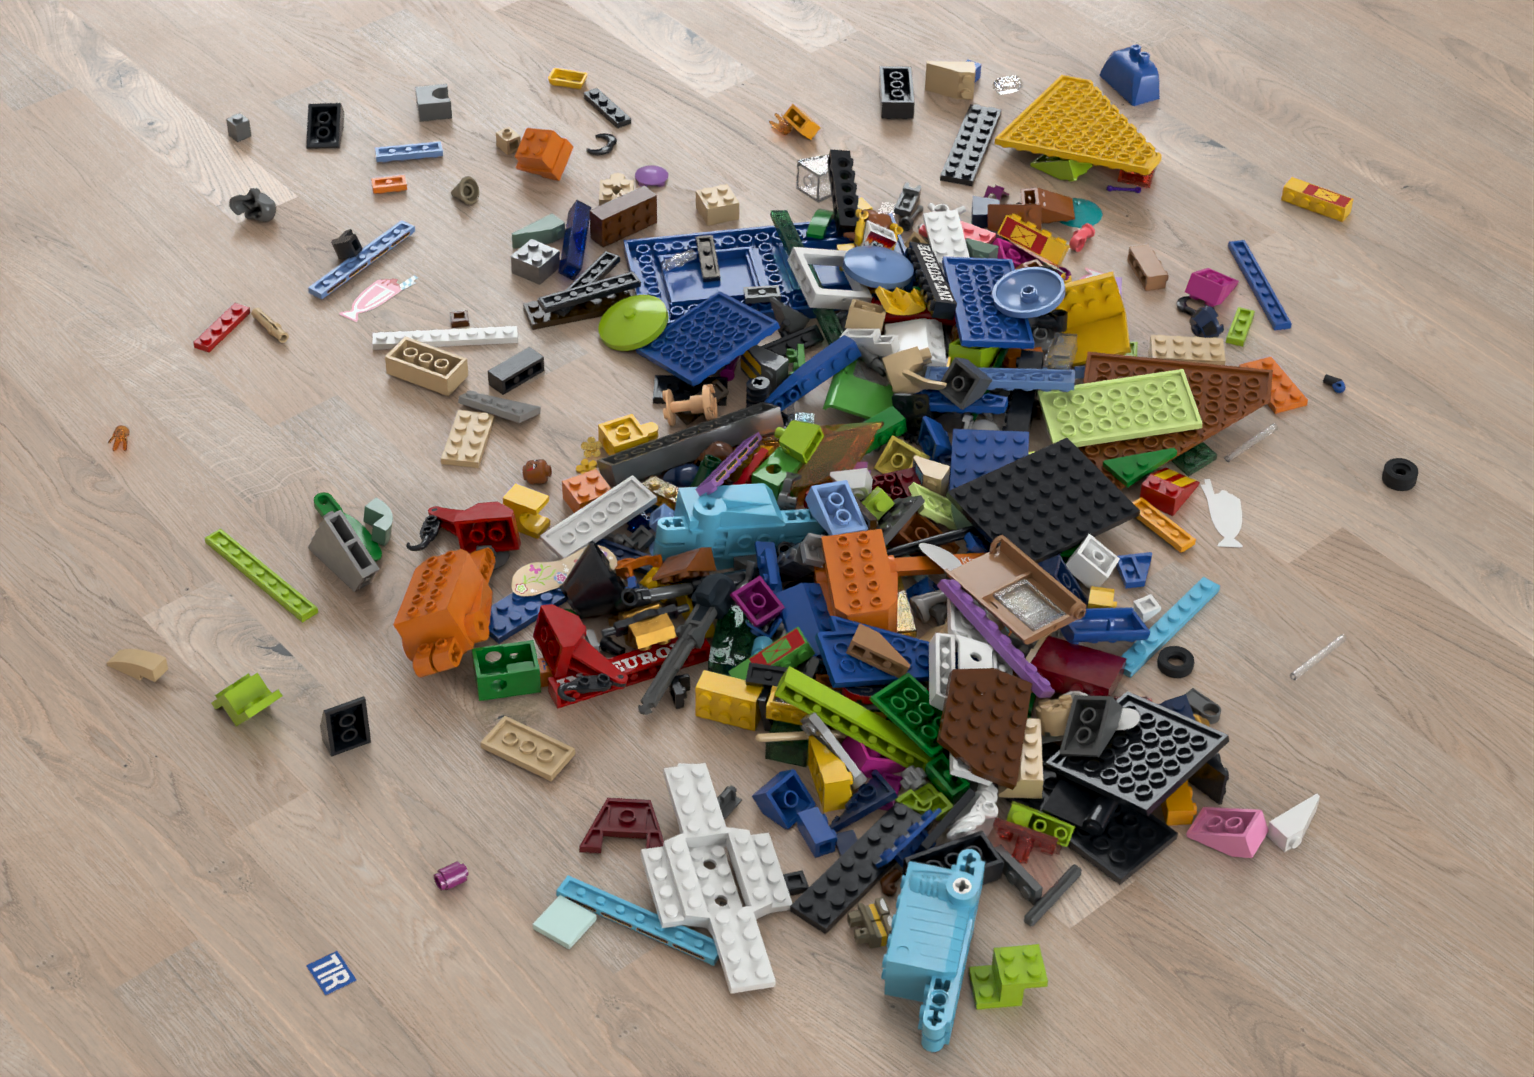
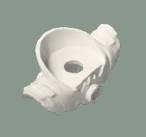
(977, 814)

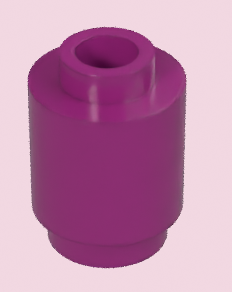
(451, 876)

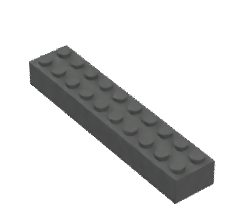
(688, 444)

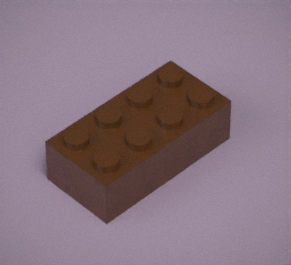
(623, 216)

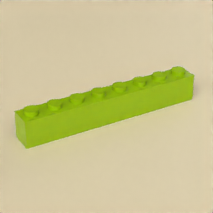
(850, 718)

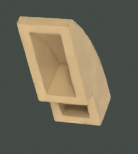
(139, 664)

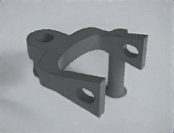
(785, 501)

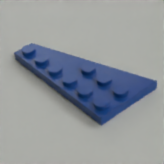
(986, 404)

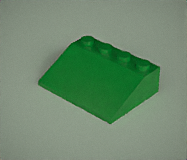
(909, 708)

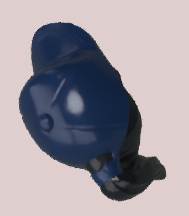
(682, 475)

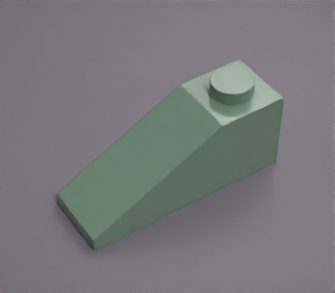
(543, 230)

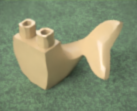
(902, 369)

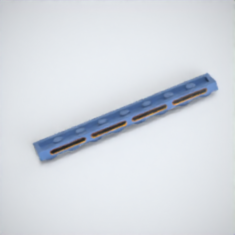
(367, 256)

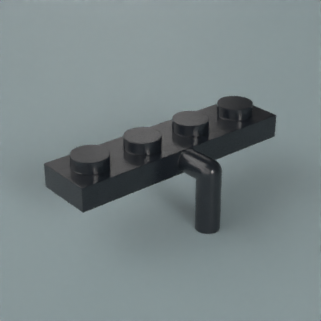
(809, 337)

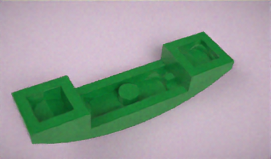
(819, 223)

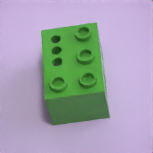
(782, 464)

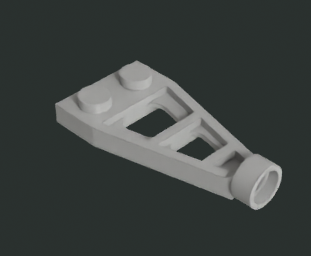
(814, 725)

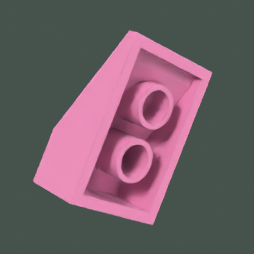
(1230, 830)

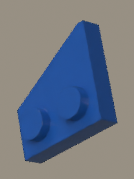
(1134, 569)

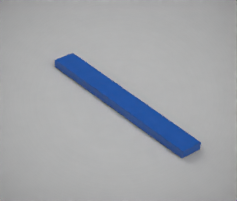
(1259, 285)

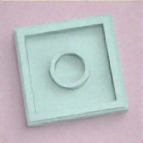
(564, 922)

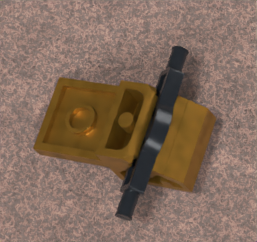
(645, 625)

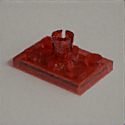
(1026, 840)

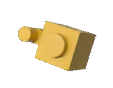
(1101, 598)

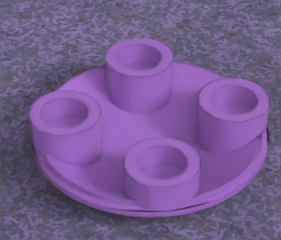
(651, 176)

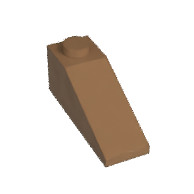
(877, 651)

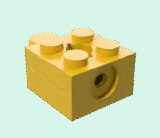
(625, 433)

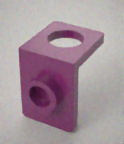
(997, 190)

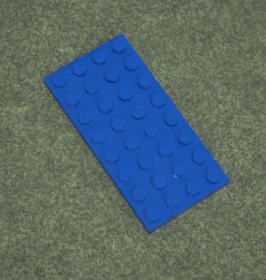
(976, 316)

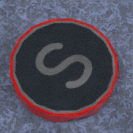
(861, 692)

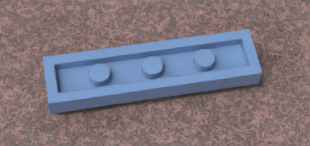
(409, 151)

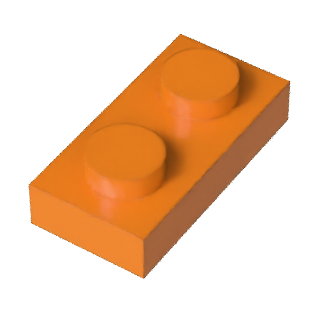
(389, 184)

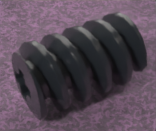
(757, 390)

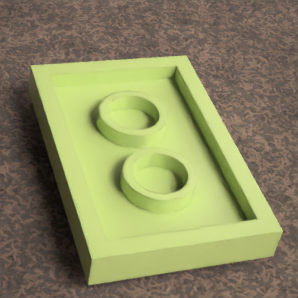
(935, 506)

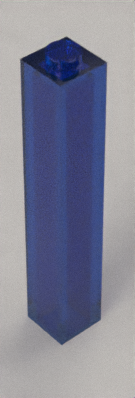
(574, 240)

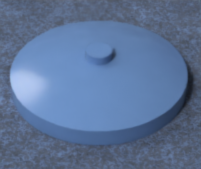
(878, 267)
(1028, 292)

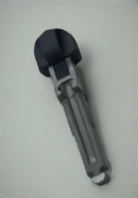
(711, 602)

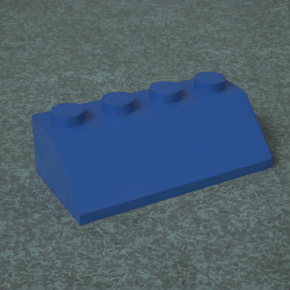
(805, 609)

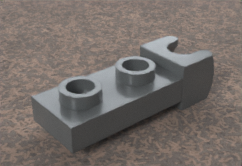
(907, 200)

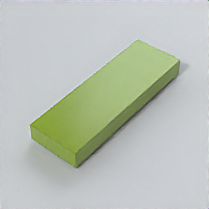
(1240, 326)

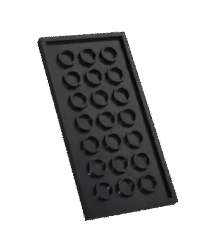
(1126, 841)

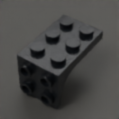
(913, 408)

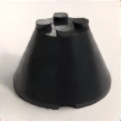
(592, 584)

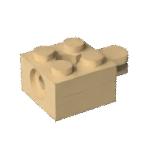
(614, 187)

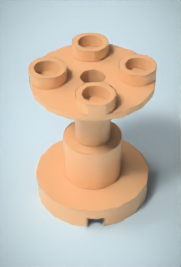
(697, 404)

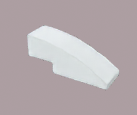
(873, 341)

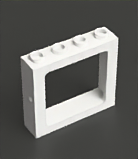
(816, 296)

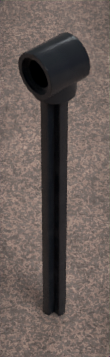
(937, 540)

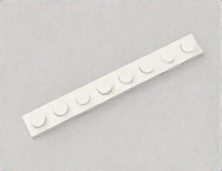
(449, 337)

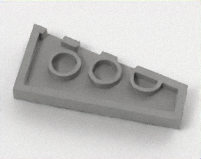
(500, 407)

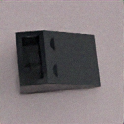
(1211, 779)

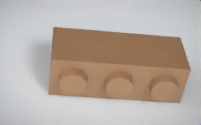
(1147, 267)

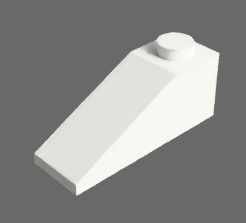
(1291, 826)

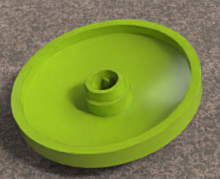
(633, 322)

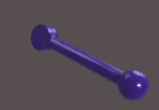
(1137, 189)

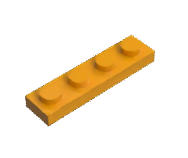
(1163, 526)

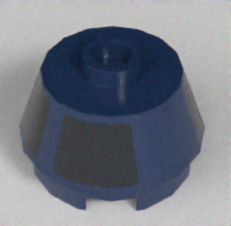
(1205, 323)

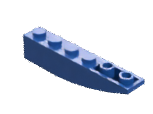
(815, 372)

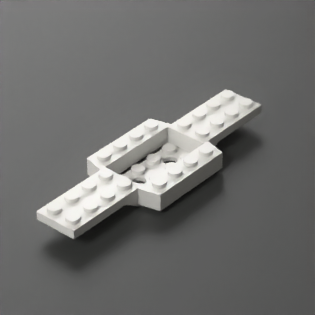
(969, 643)

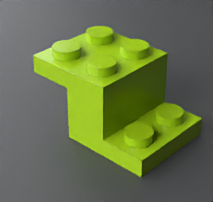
(245, 698)
(1010, 973)

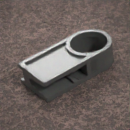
(1200, 703)

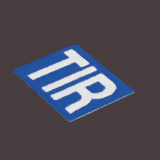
(331, 973)

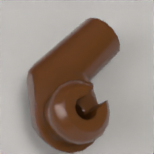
(887, 882)

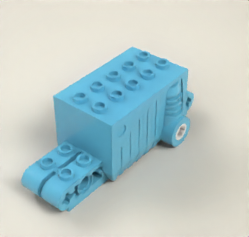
(933, 941)

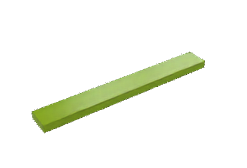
(261, 575)

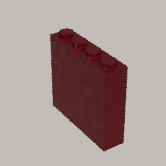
(1078, 668)

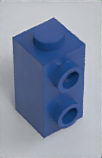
(816, 831)

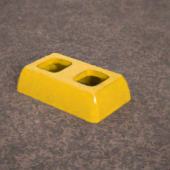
(569, 77)

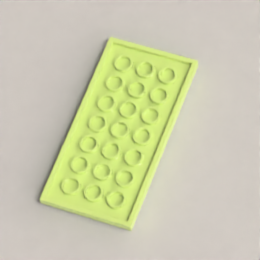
(1121, 409)

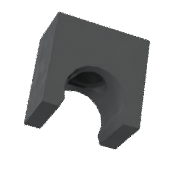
(433, 102)

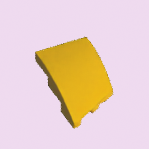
(901, 302)

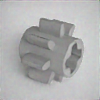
(913, 778)

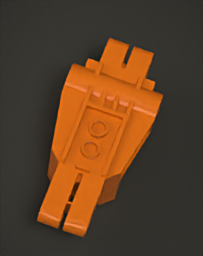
(859, 579)
(446, 609)

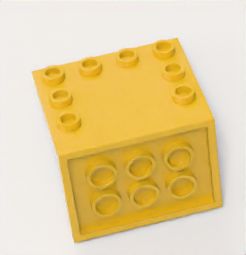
(1096, 316)

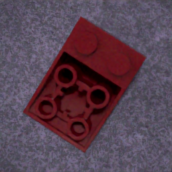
(896, 483)

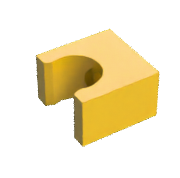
(526, 506)

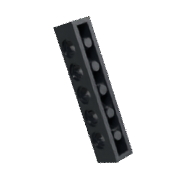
(843, 191)

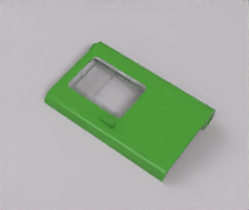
(859, 391)

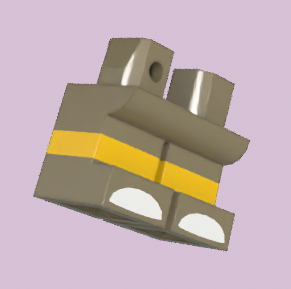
(874, 922)

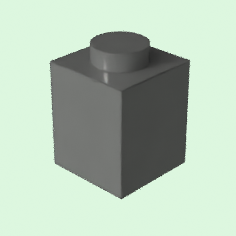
(238, 127)

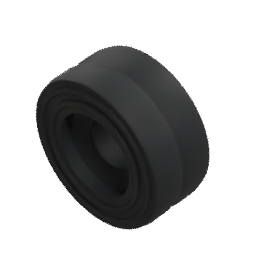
(1402, 482)

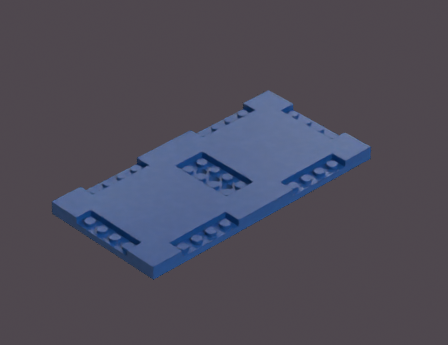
(743, 261)

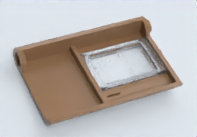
(1018, 591)

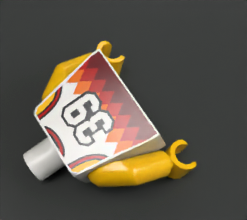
(874, 235)

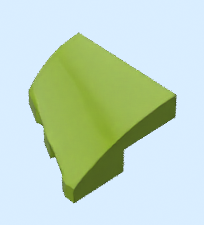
(925, 799)

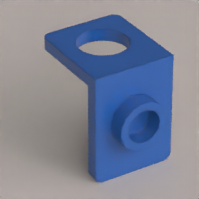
(923, 586)
(759, 632)

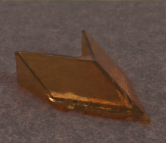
(838, 451)

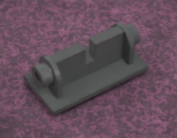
(728, 801)

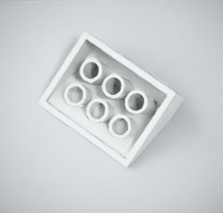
(922, 334)

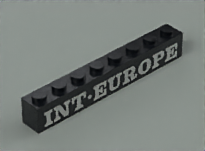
(931, 281)

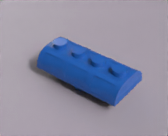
(1106, 625)

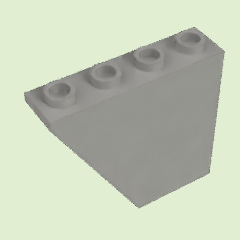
(343, 551)

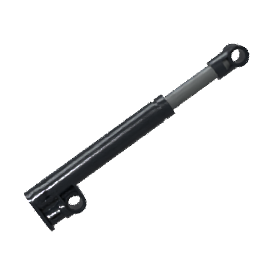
(645, 596)

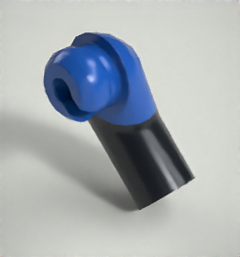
(1337, 383)

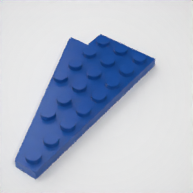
(851, 672)

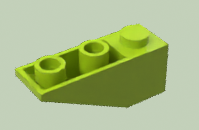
(1040, 822)

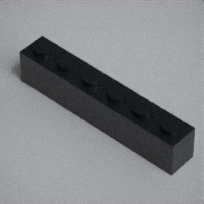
(1023, 402)

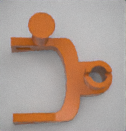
(626, 566)

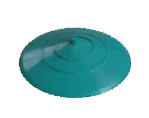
(1084, 212)

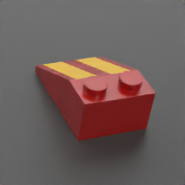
(1167, 490)

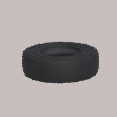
(1178, 653)

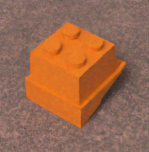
(543, 153)

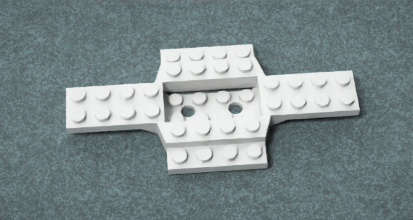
(687, 890)

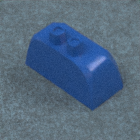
(1132, 75)

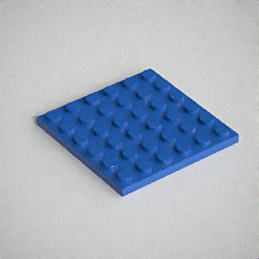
(708, 338)

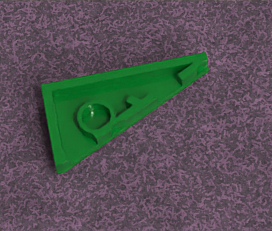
(1135, 467)

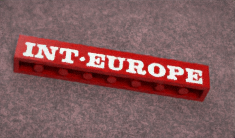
(635, 664)

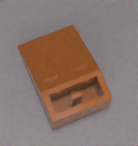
(1054, 206)
(686, 565)

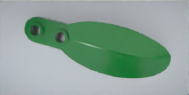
(364, 535)

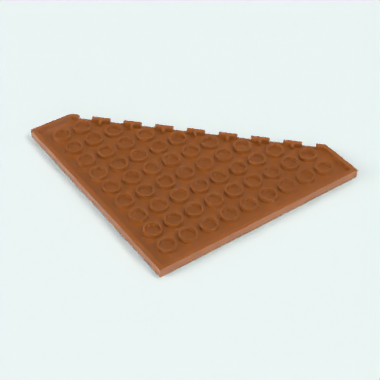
(1220, 393)

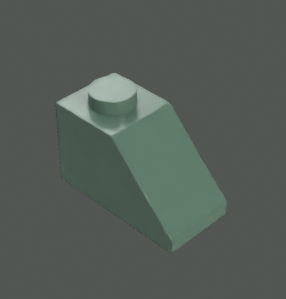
(981, 249)

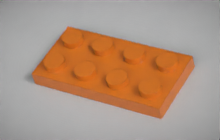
(1284, 392)

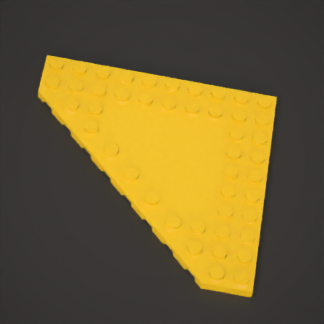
(1080, 125)

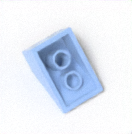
(835, 508)

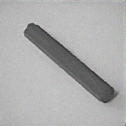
(1052, 895)

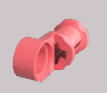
(1080, 236)

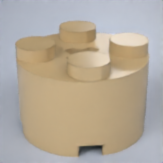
(1054, 714)

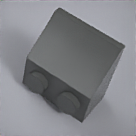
(964, 383)

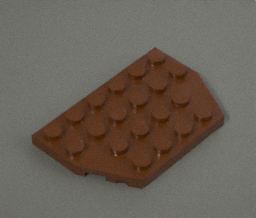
(986, 722)

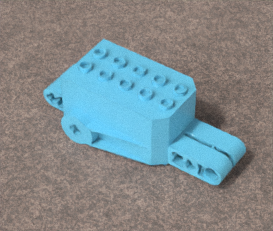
(730, 523)

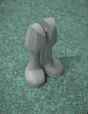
(922, 603)

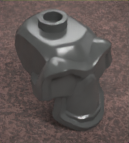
(254, 205)

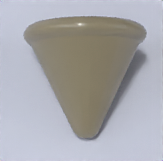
(466, 190)

